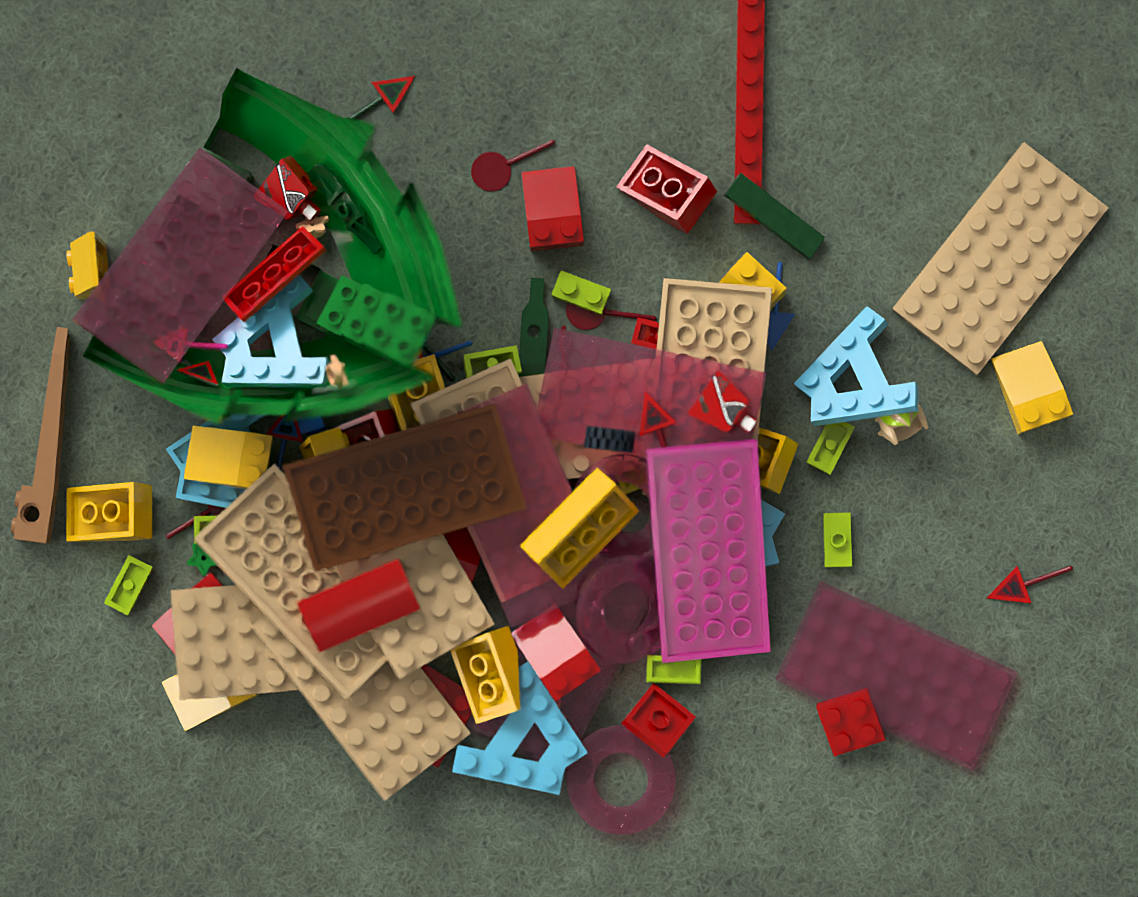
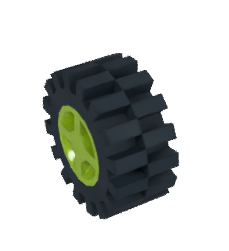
(609, 439)

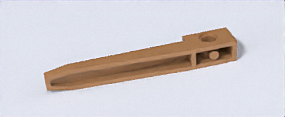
(47, 468)

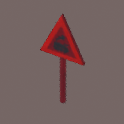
(654, 419)
(1014, 588)

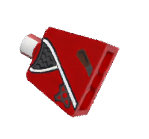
(291, 189)
(723, 405)

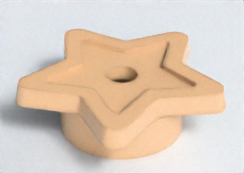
(316, 226)
(336, 373)

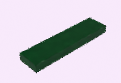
(774, 216)

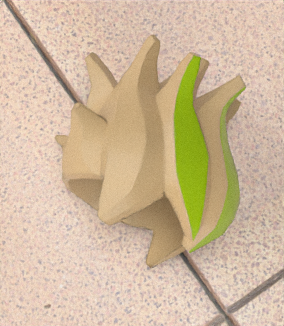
(901, 426)

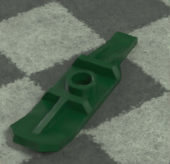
(338, 198)
(533, 349)

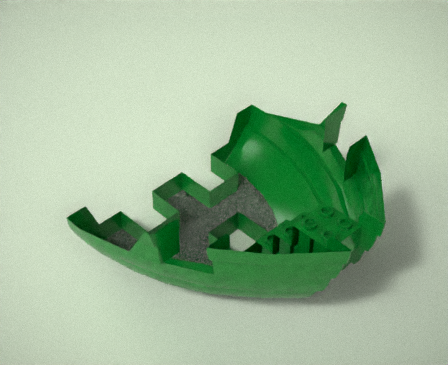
(369, 321)

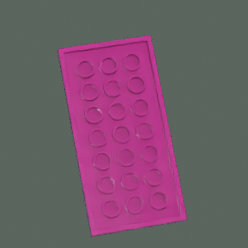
(708, 550)

